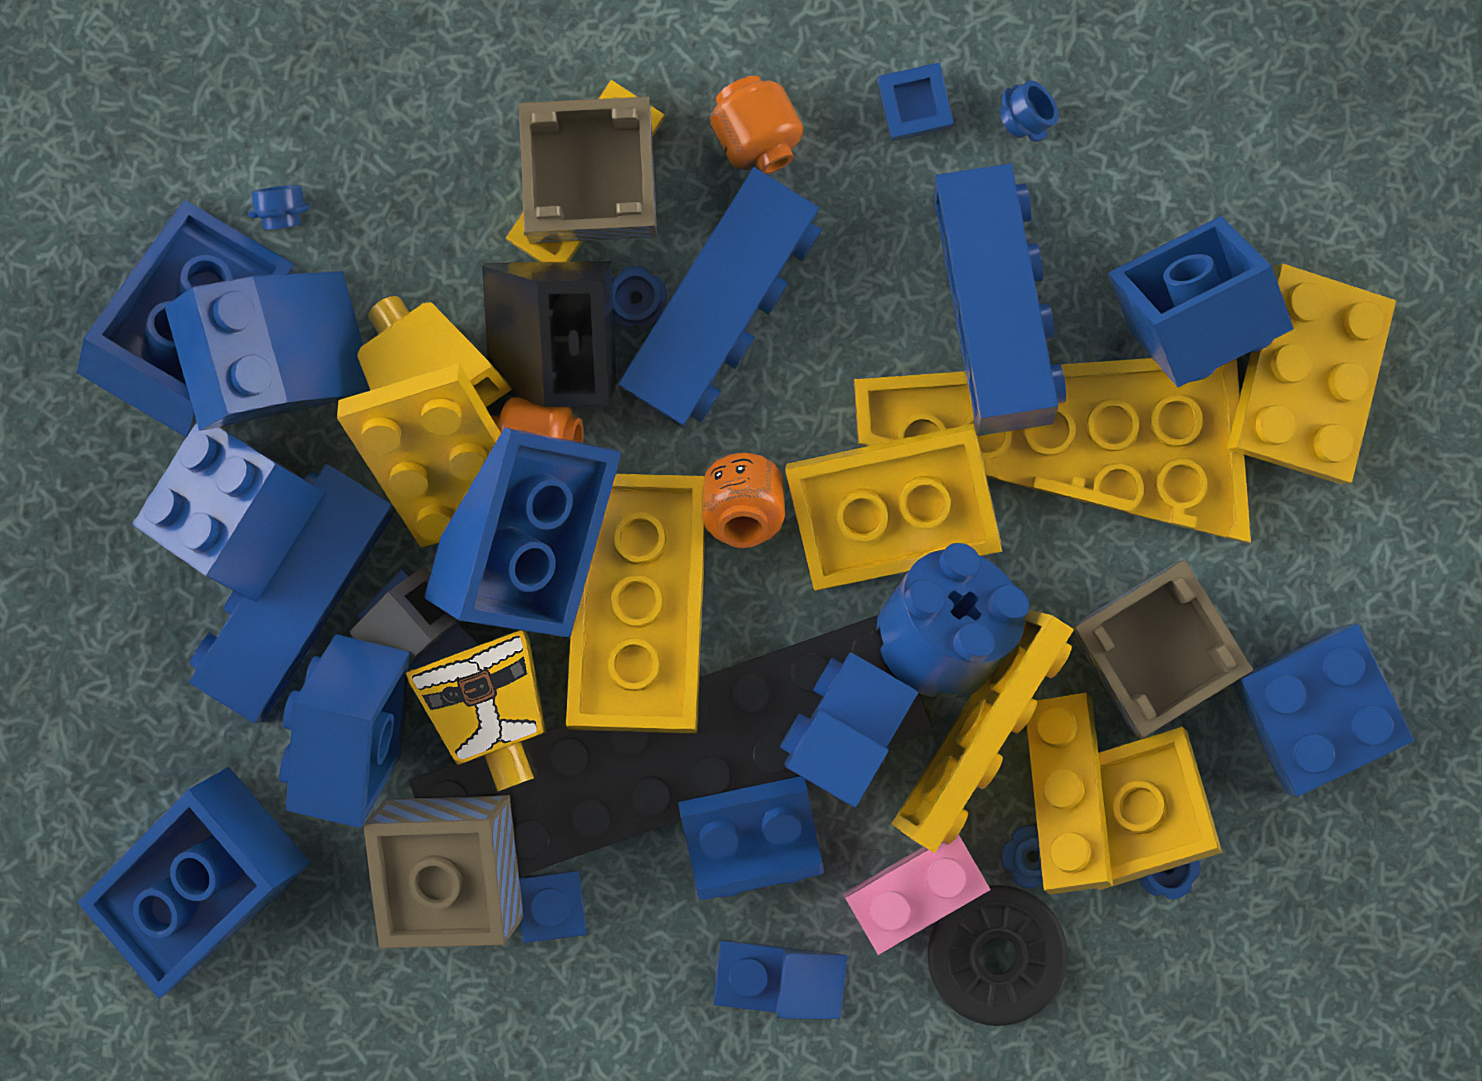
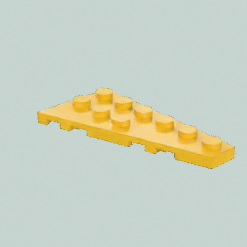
(1115, 443)

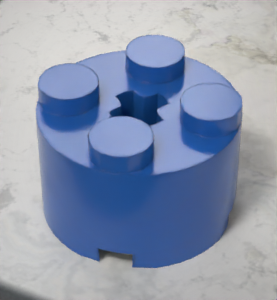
(951, 622)

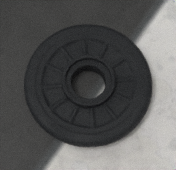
(1005, 996)

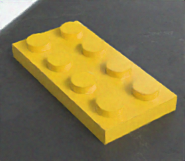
(641, 611)
(971, 747)

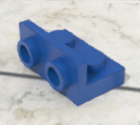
(751, 838)

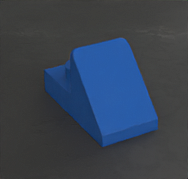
(780, 980)

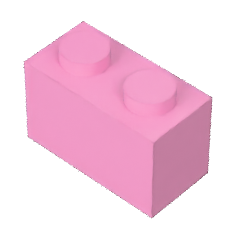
(915, 893)

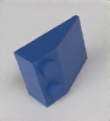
(132, 342)
(266, 346)
(525, 534)
(193, 881)

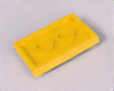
(1314, 385)
(422, 444)
(891, 505)

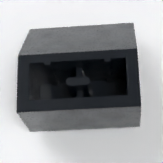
(552, 330)

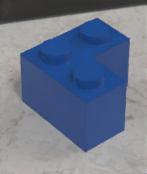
(849, 728)

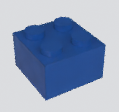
(1201, 301)
(228, 510)
(1322, 710)
(345, 730)

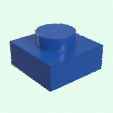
(915, 102)
(552, 906)

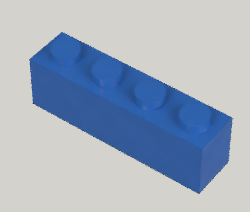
(719, 299)
(997, 300)
(269, 638)

